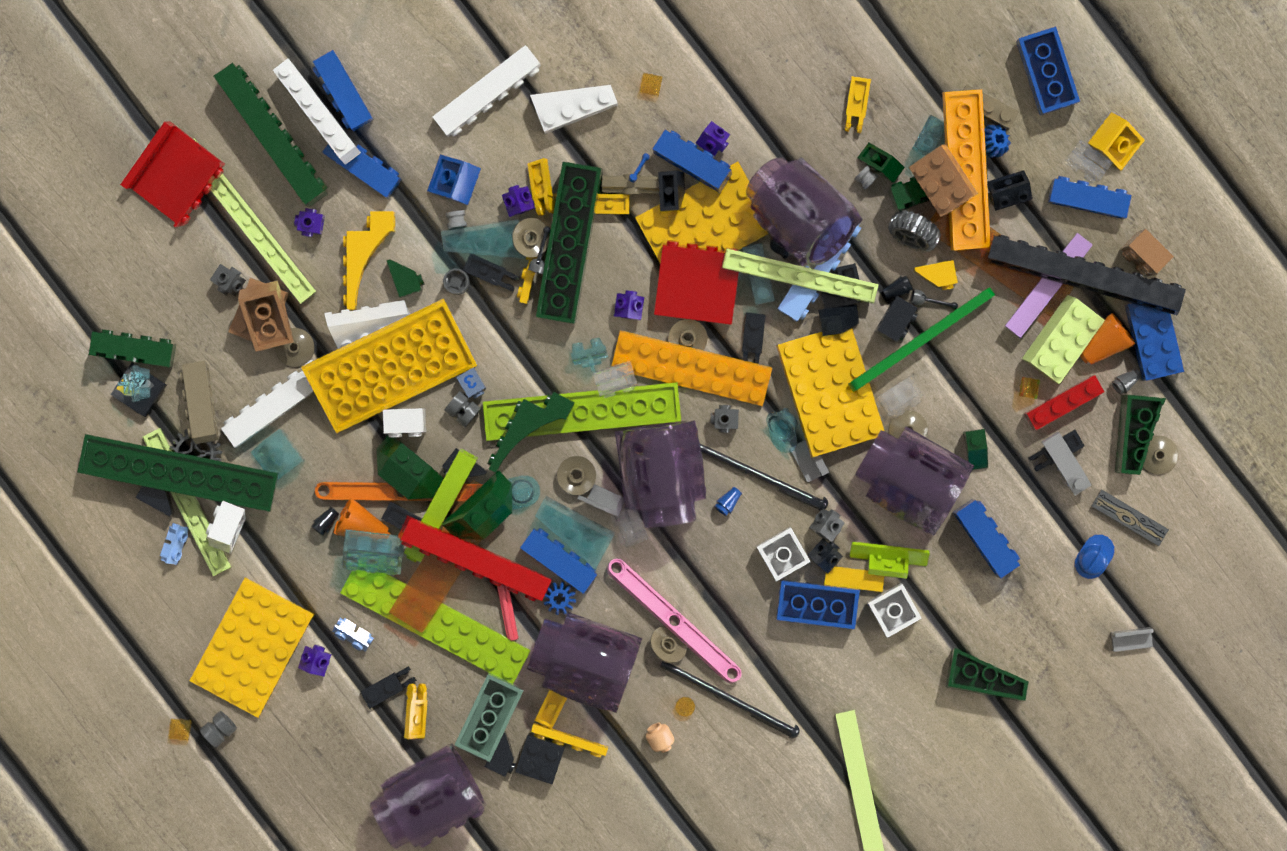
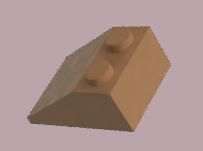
(265, 316)

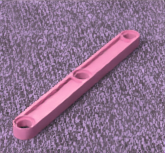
(684, 631)

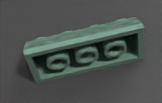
(489, 717)

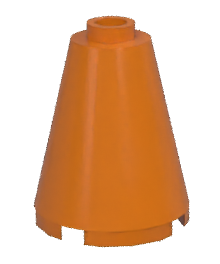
(1107, 341)
(358, 519)

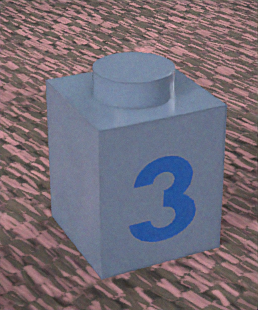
(471, 383)

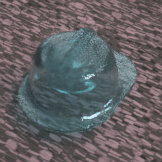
(782, 430)
(524, 491)

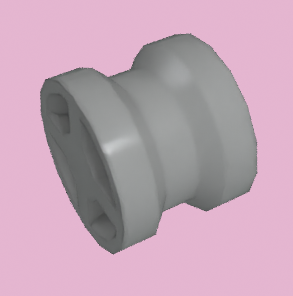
(866, 177)
(456, 219)

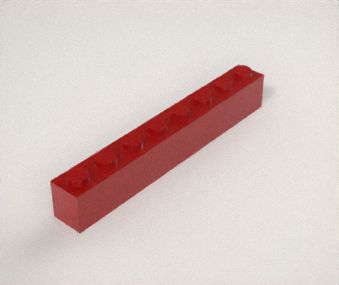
(472, 557)

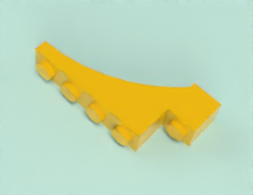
(360, 249)

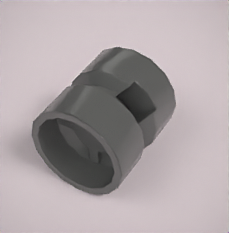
(456, 281)
(461, 402)
(220, 727)

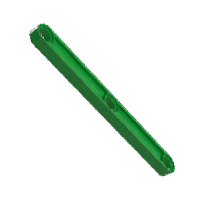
(921, 339)

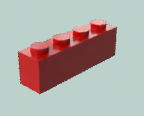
(1064, 402)

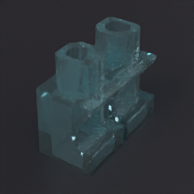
(929, 136)

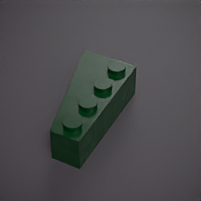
(907, 194)
(132, 349)
(1136, 431)
(979, 677)

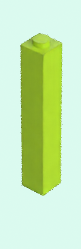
(445, 496)

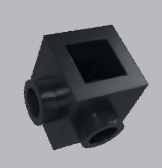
(825, 555)

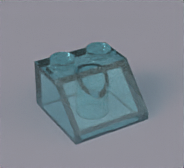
(278, 454)

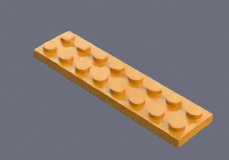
(966, 142)
(693, 368)

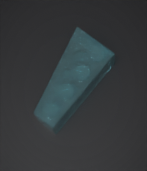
(482, 239)
(577, 531)

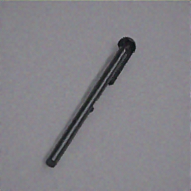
(784, 488)
(769, 720)

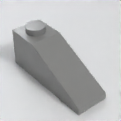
(1066, 463)

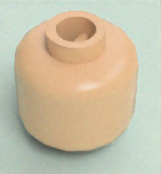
(659, 737)

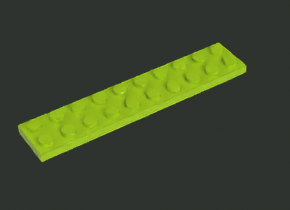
(593, 412)
(446, 628)

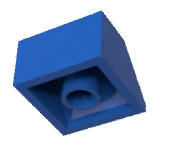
(454, 179)

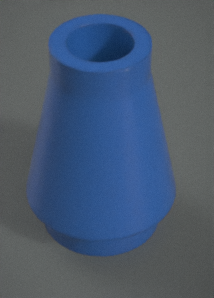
(728, 501)

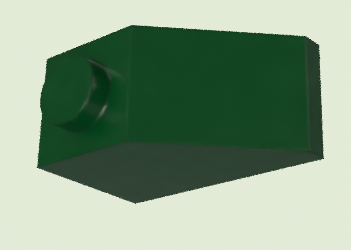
(881, 162)
(405, 279)
(976, 448)

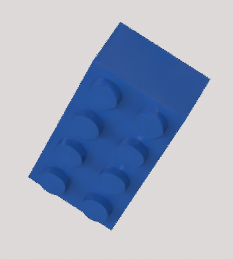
(1047, 71)
(1154, 342)
(986, 538)
(817, 604)

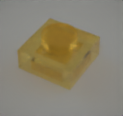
(651, 84)
(1029, 388)
(180, 729)

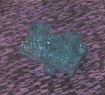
(590, 356)
(137, 374)

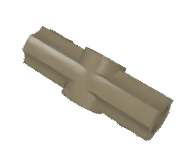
(621, 184)

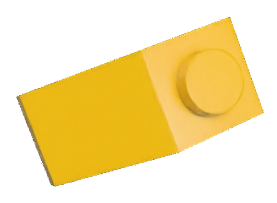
(939, 274)

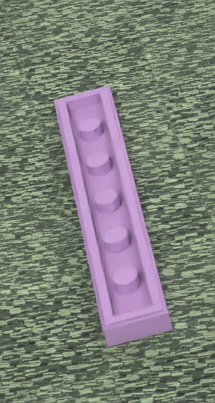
(1043, 291)

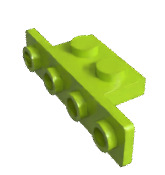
(889, 560)

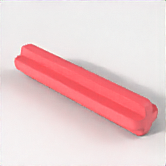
(507, 612)

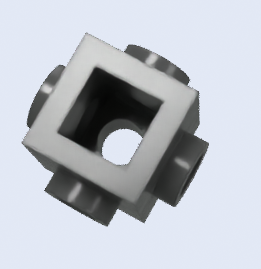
(228, 280)
(733, 417)
(827, 524)

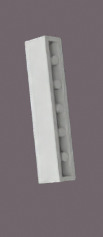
(486, 91)
(316, 111)
(267, 408)

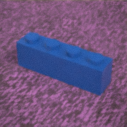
(343, 91)
(692, 161)
(369, 170)
(1089, 198)
(558, 560)

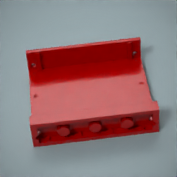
(174, 173)
(695, 283)

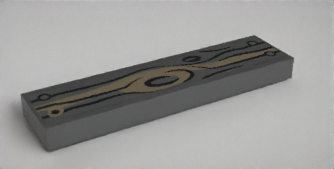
(1130, 517)

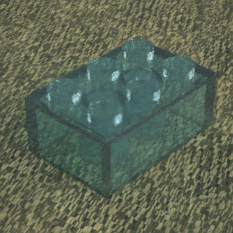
(372, 552)

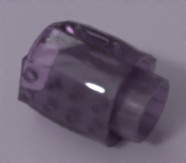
(800, 209)
(662, 471)
(913, 478)
(585, 660)
(430, 787)

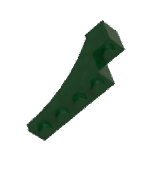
(528, 419)

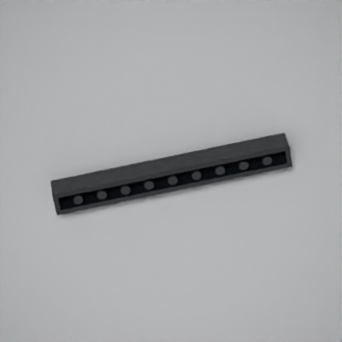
(1086, 275)

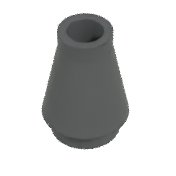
(1125, 382)

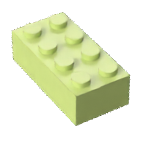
(1063, 339)

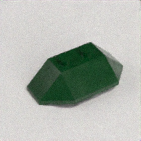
(406, 470)
(482, 510)

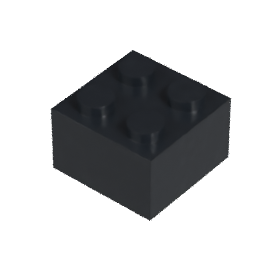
(896, 320)
(540, 759)

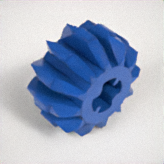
(996, 141)
(564, 603)

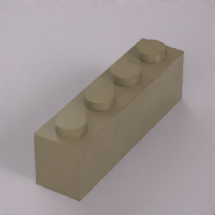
(199, 402)

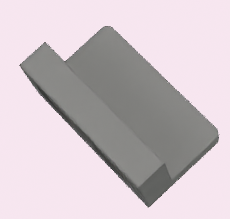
(810, 467)
(604, 500)
(1132, 639)

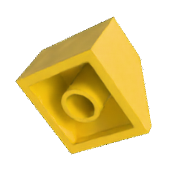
(1116, 140)

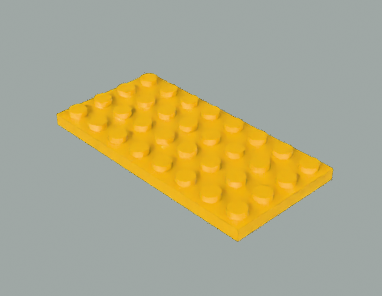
(389, 366)

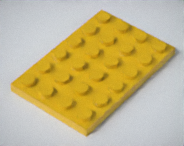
(706, 218)
(826, 405)
(251, 647)

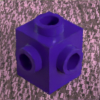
(713, 139)
(518, 200)
(316, 225)
(629, 305)
(314, 660)

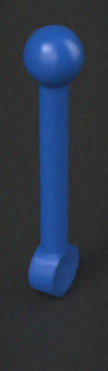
(633, 177)

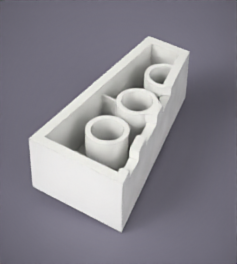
(570, 106)
(353, 325)

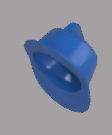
(1094, 556)

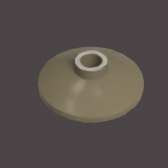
(535, 229)
(686, 326)
(302, 354)
(907, 419)
(1169, 459)
(569, 483)
(676, 648)

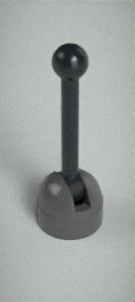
(537, 265)
(918, 298)

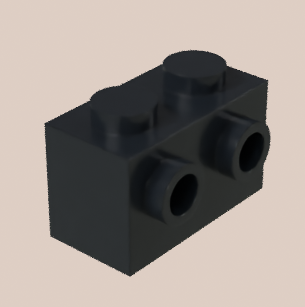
(1009, 190)

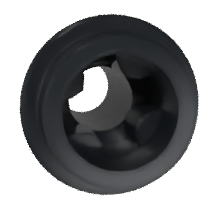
(898, 287)
(325, 521)

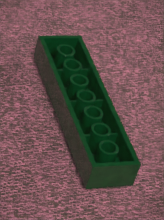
(270, 134)
(569, 242)

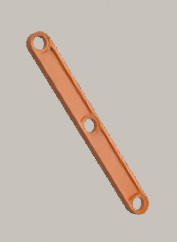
(368, 491)

